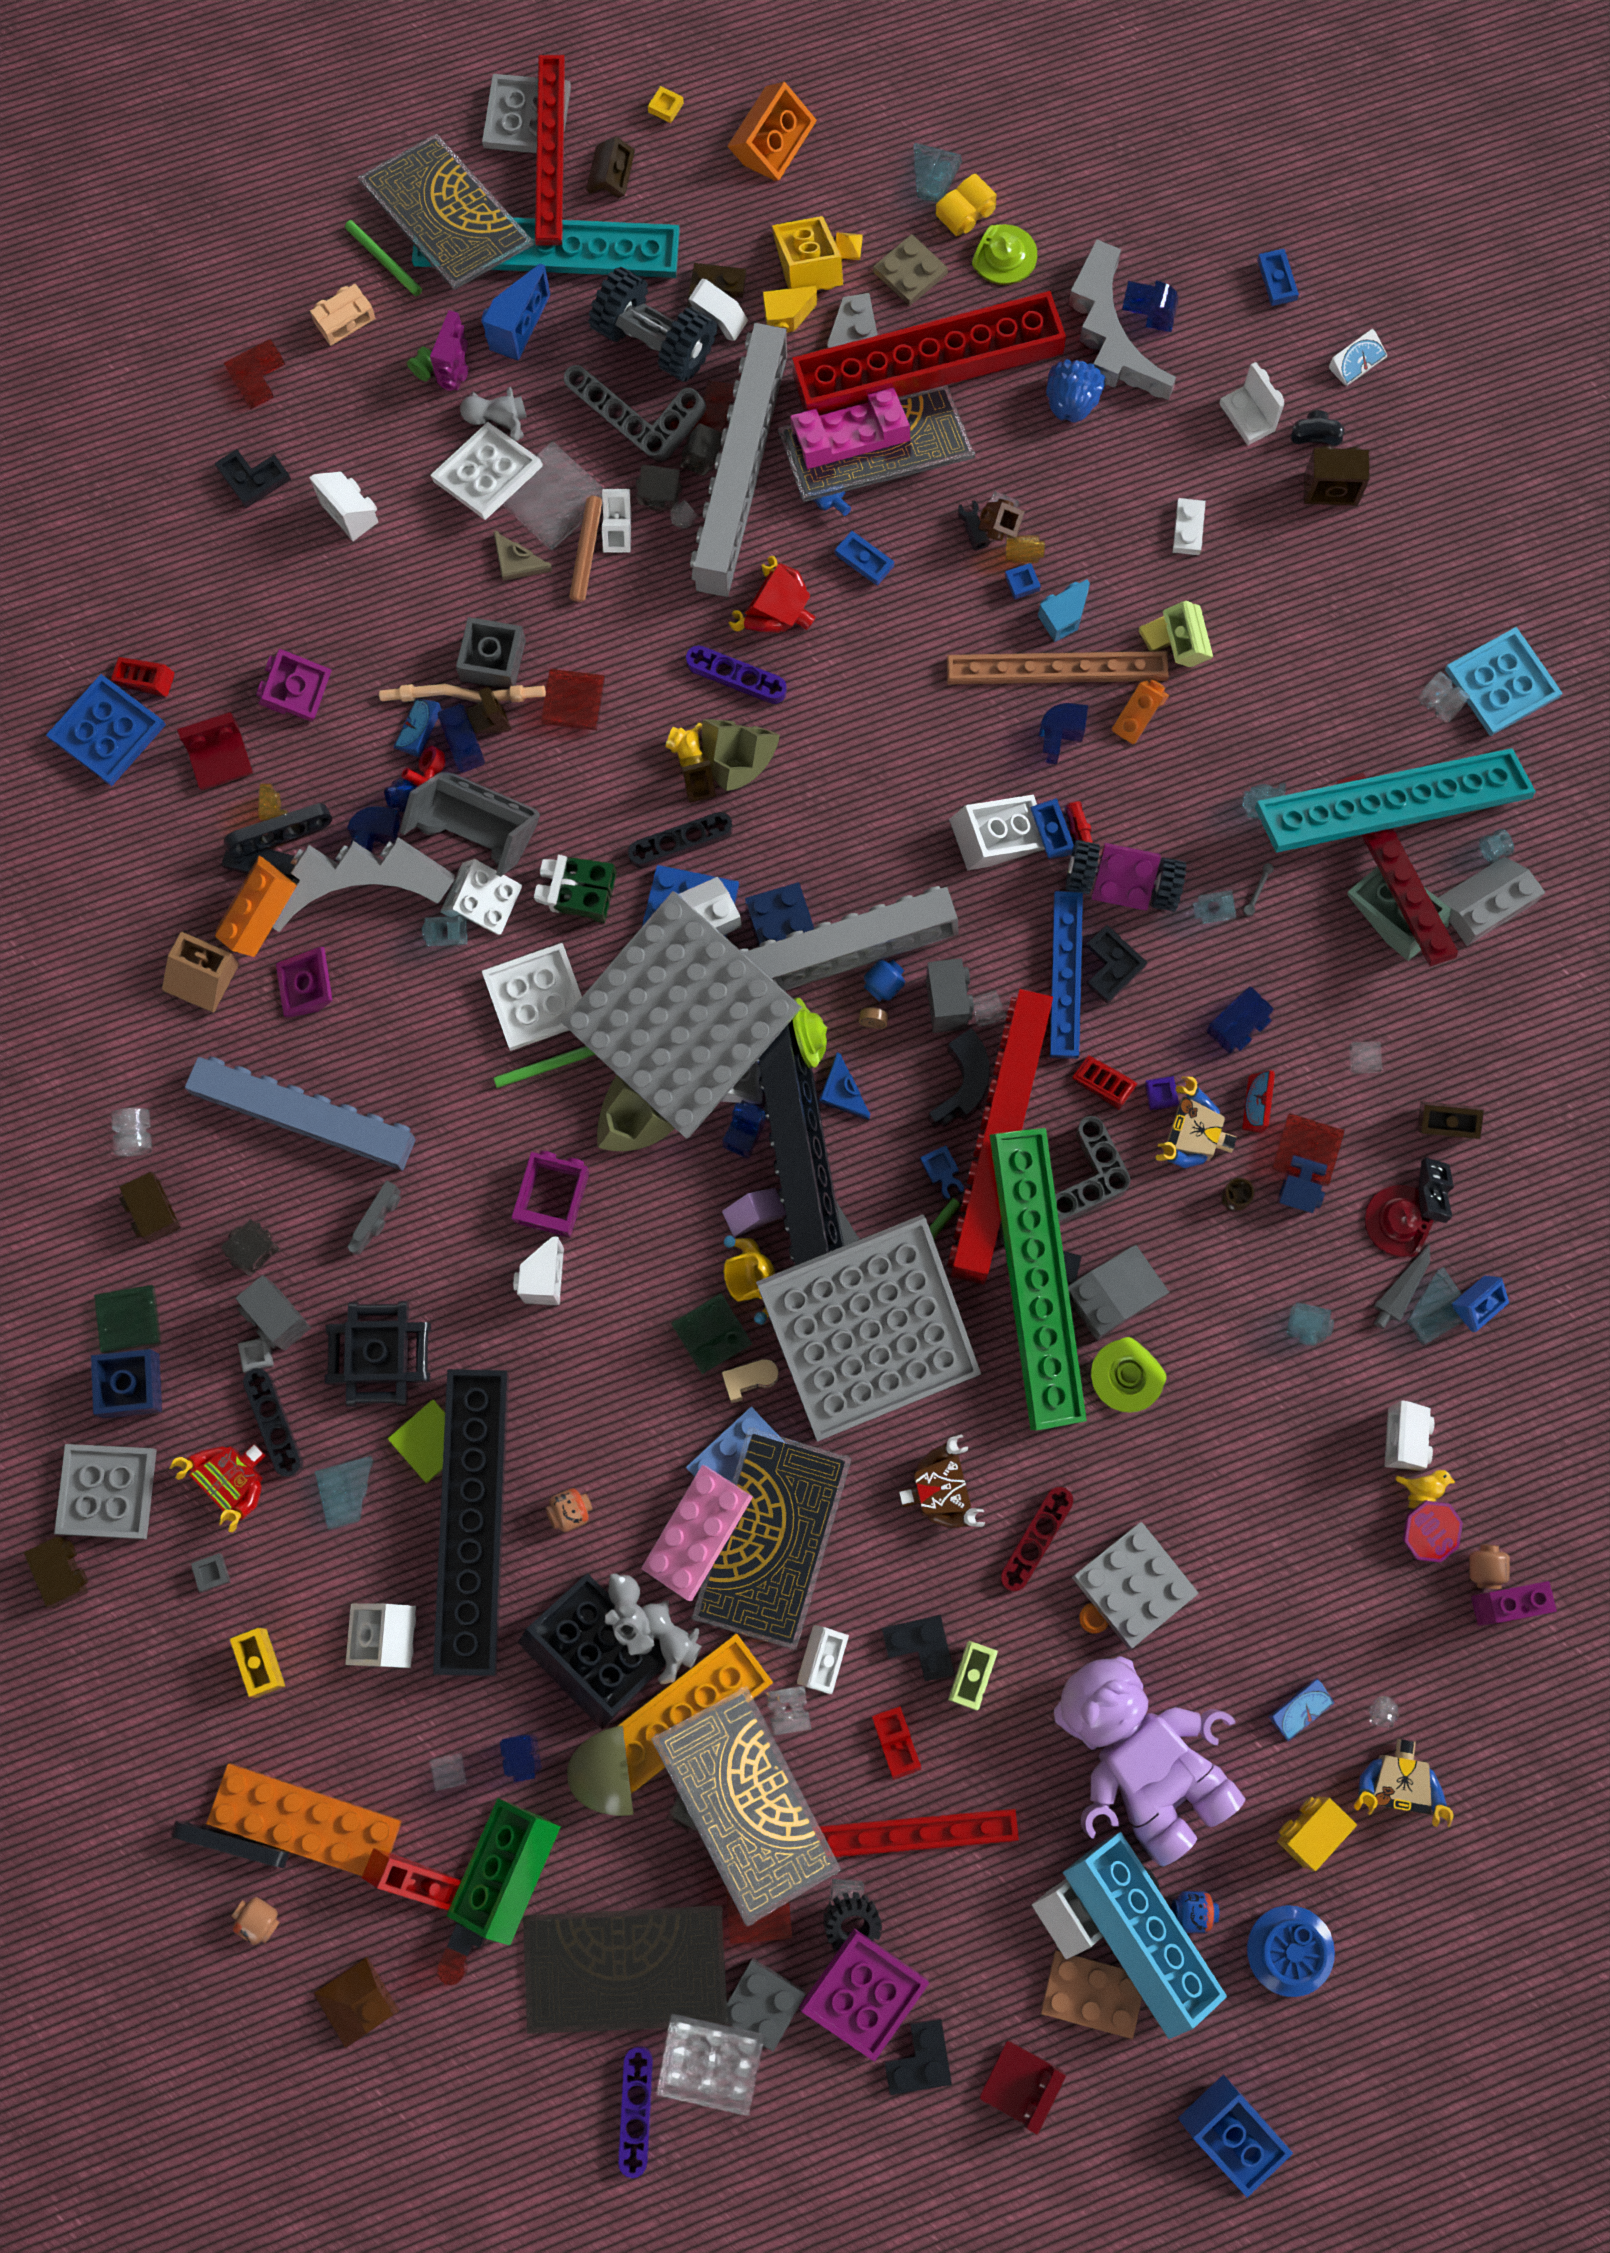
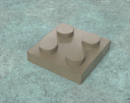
(910, 270)

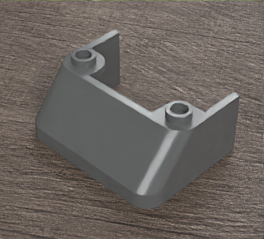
(474, 814)

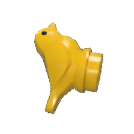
(684, 742)
(1426, 1487)

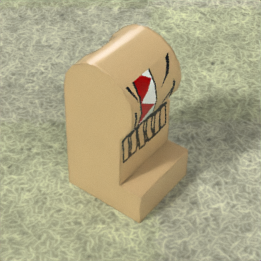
(750, 1376)

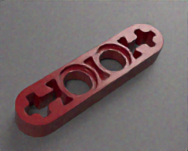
(1033, 1537)

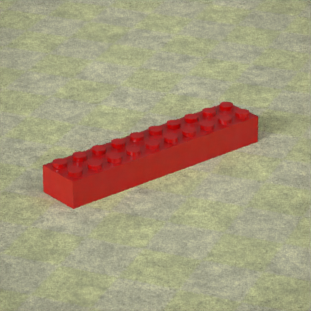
(930, 354)
(1007, 1113)

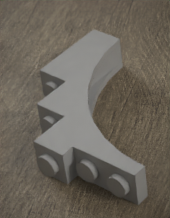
(1102, 331)
(400, 867)

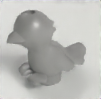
(502, 410)
(628, 1618)
(675, 1643)

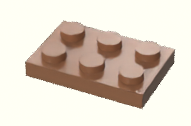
(1091, 1995)

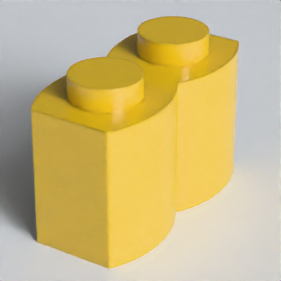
(966, 205)

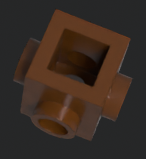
(1000, 519)

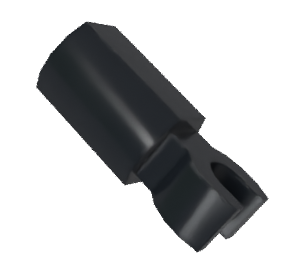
(977, 537)

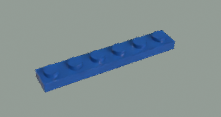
(1066, 975)

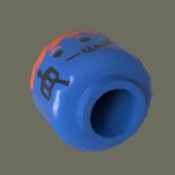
(1195, 1911)

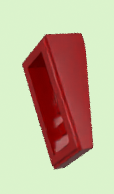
(159, 680)
(1107, 1095)

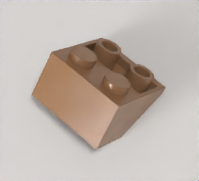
(198, 972)

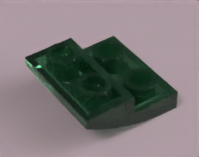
(711, 1333)

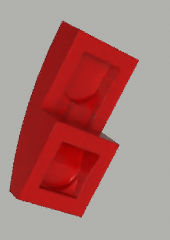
(896, 1743)

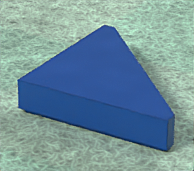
(842, 1092)

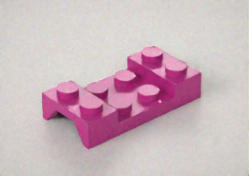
(851, 430)

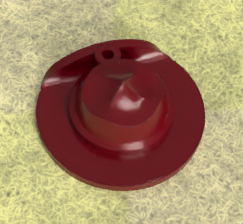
(1396, 1221)

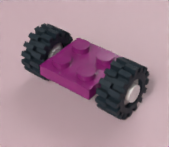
(1126, 876)

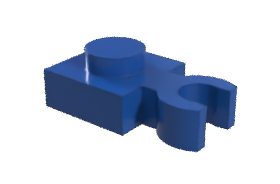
(941, 1168)

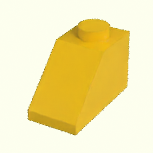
(789, 306)

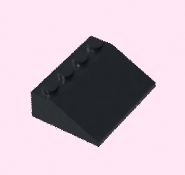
(585, 1655)

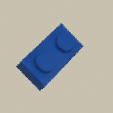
(1277, 277)
(864, 558)

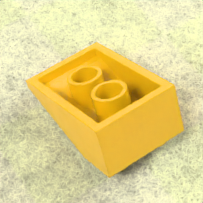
(808, 254)

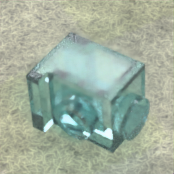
(1258, 793)
(1225, 911)
(456, 927)

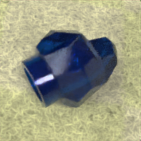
(398, 793)

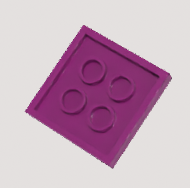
(864, 1995)

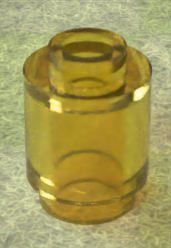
(1025, 549)

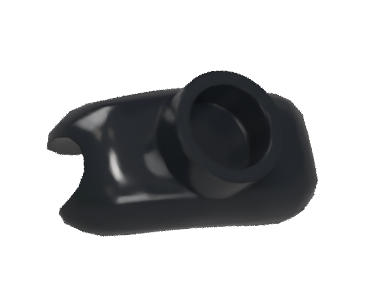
(1317, 429)

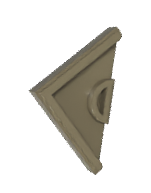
(516, 560)

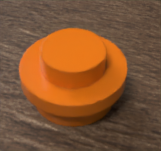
(1092, 1620)

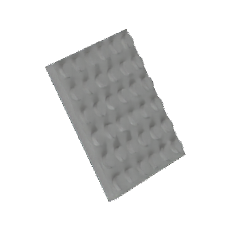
(681, 1014)
(869, 1327)

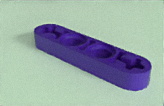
(734, 678)
(635, 2111)

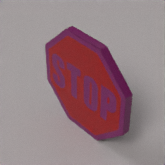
(1432, 1531)

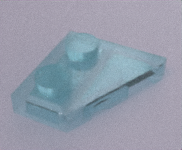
(934, 171)
(1434, 1310)
(343, 1491)

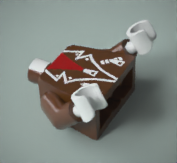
(942, 1488)

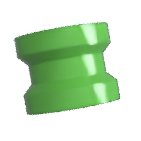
(421, 364)

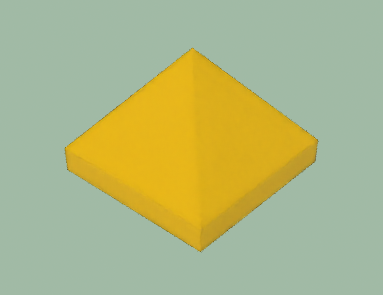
(849, 245)

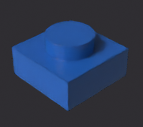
(1022, 581)

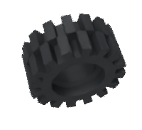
(845, 1909)

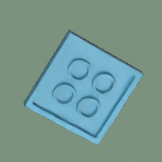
(1503, 681)

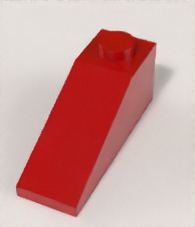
(410, 1879)

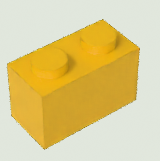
(257, 1662)

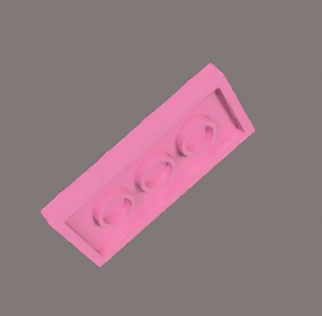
(697, 1533)

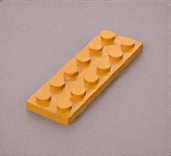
(699, 1688)

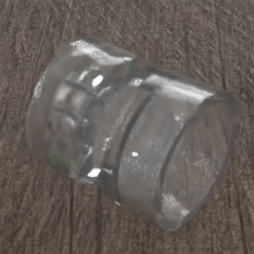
(1443, 697)
(131, 1132)
(791, 1721)

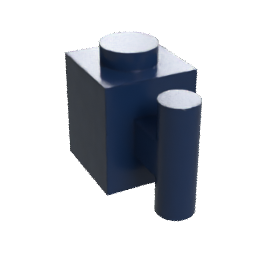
(1300, 1190)

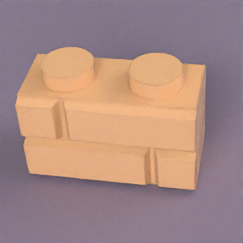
(342, 314)

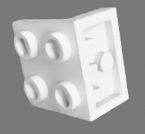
(1254, 406)
(482, 896)

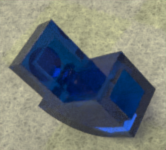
(1155, 301)
(1062, 722)
(374, 825)
(744, 1129)

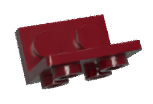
(216, 750)
(1023, 2086)

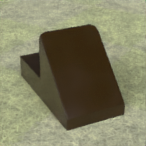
(488, 714)
(697, 777)

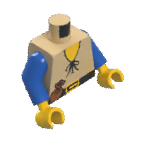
(1195, 1129)
(1403, 1785)

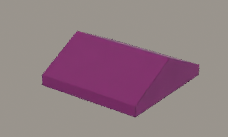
(304, 983)

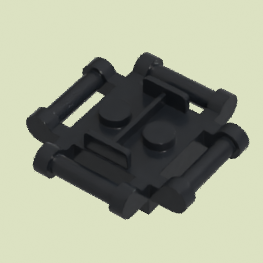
(377, 1353)

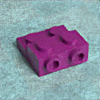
(449, 353)
(293, 685)

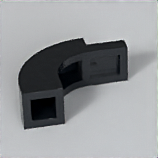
(974, 1066)

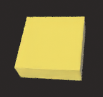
(1155, 634)

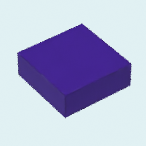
(1161, 1093)

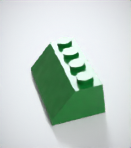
(503, 1872)

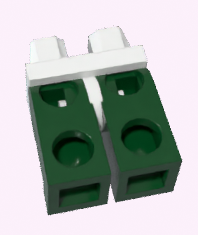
(577, 887)

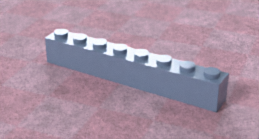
(301, 1113)

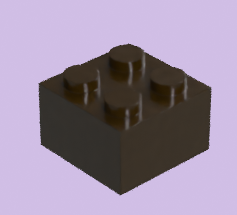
(1336, 476)

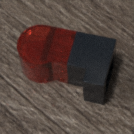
(453, 1964)

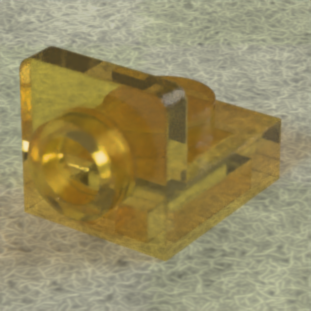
(269, 803)

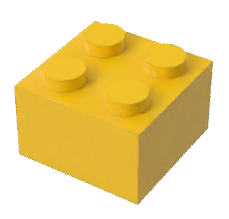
(1315, 1832)

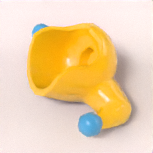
(745, 1270)

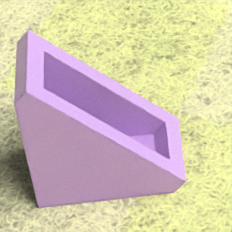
(753, 1211)

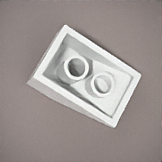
(996, 831)

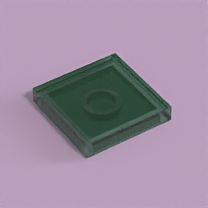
(127, 1318)

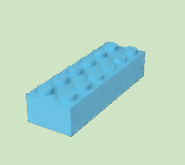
(1145, 1935)

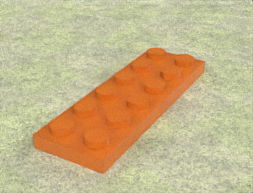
(300, 1820)

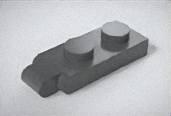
(373, 1220)

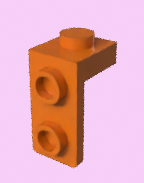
(1140, 710)

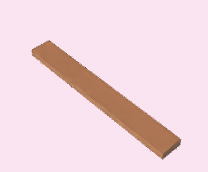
(1057, 667)

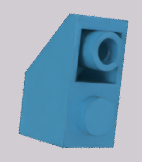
(1064, 611)

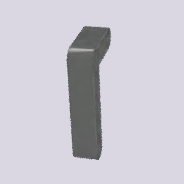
(630, 419)
(1101, 1171)

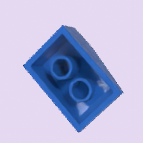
(515, 313)
(1235, 2136)

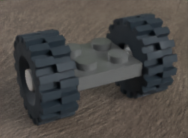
(622, 312)

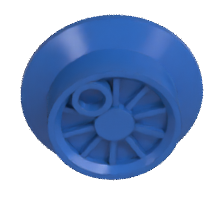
(1290, 1951)

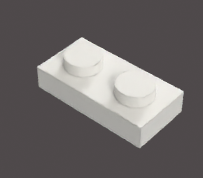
(1189, 526)

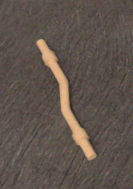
(409, 693)

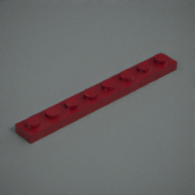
(1409, 893)

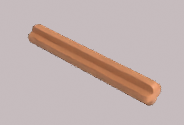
(585, 549)

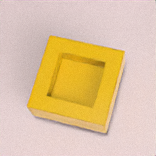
(665, 104)

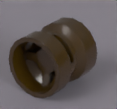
(1240, 1189)

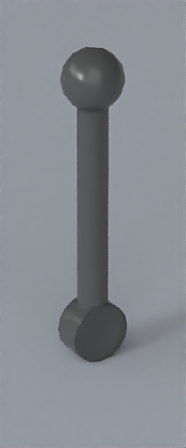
(1249, 909)

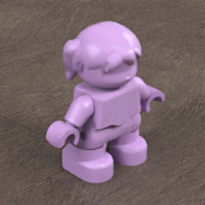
(1145, 1758)

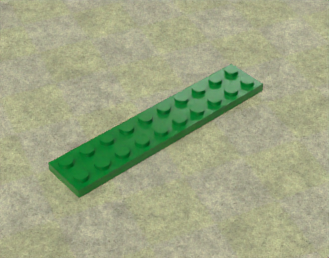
(1038, 1278)

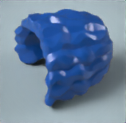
(1074, 389)

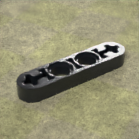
(678, 835)
(251, 840)
(269, 1424)
(230, 1844)

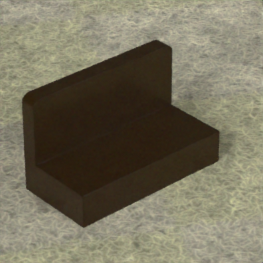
(611, 167)

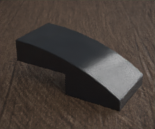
(1434, 1186)

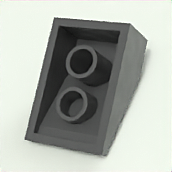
(1116, 1292)

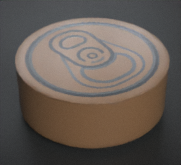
(873, 1018)

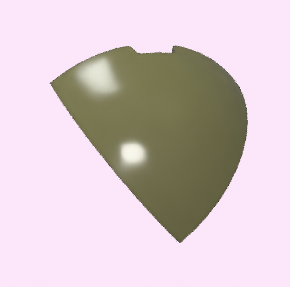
(737, 751)
(628, 1120)
(600, 1773)

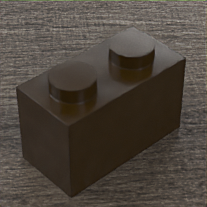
(1450, 1120)
(149, 1207)
(57, 1572)

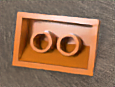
(772, 131)
(255, 908)

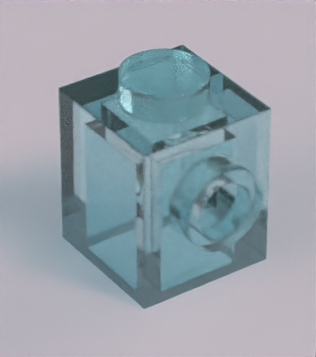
(1309, 1323)

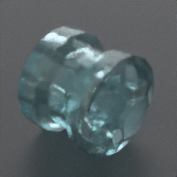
(1496, 845)

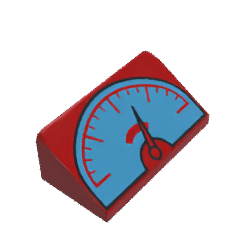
(1258, 1101)

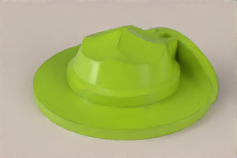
(1005, 255)
(810, 1035)
(1127, 1376)

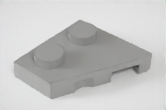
(853, 321)

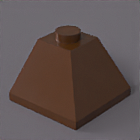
(356, 2002)

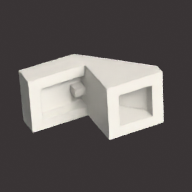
(719, 307)
(616, 520)

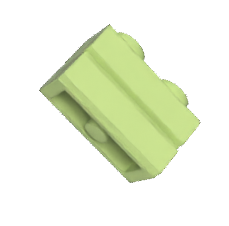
(1187, 634)
(972, 1675)

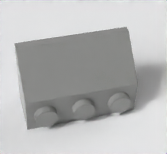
(1491, 898)

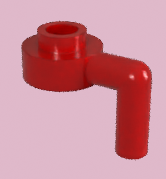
(430, 762)

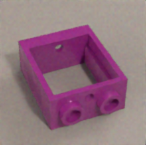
(544, 1222)
(1513, 1603)

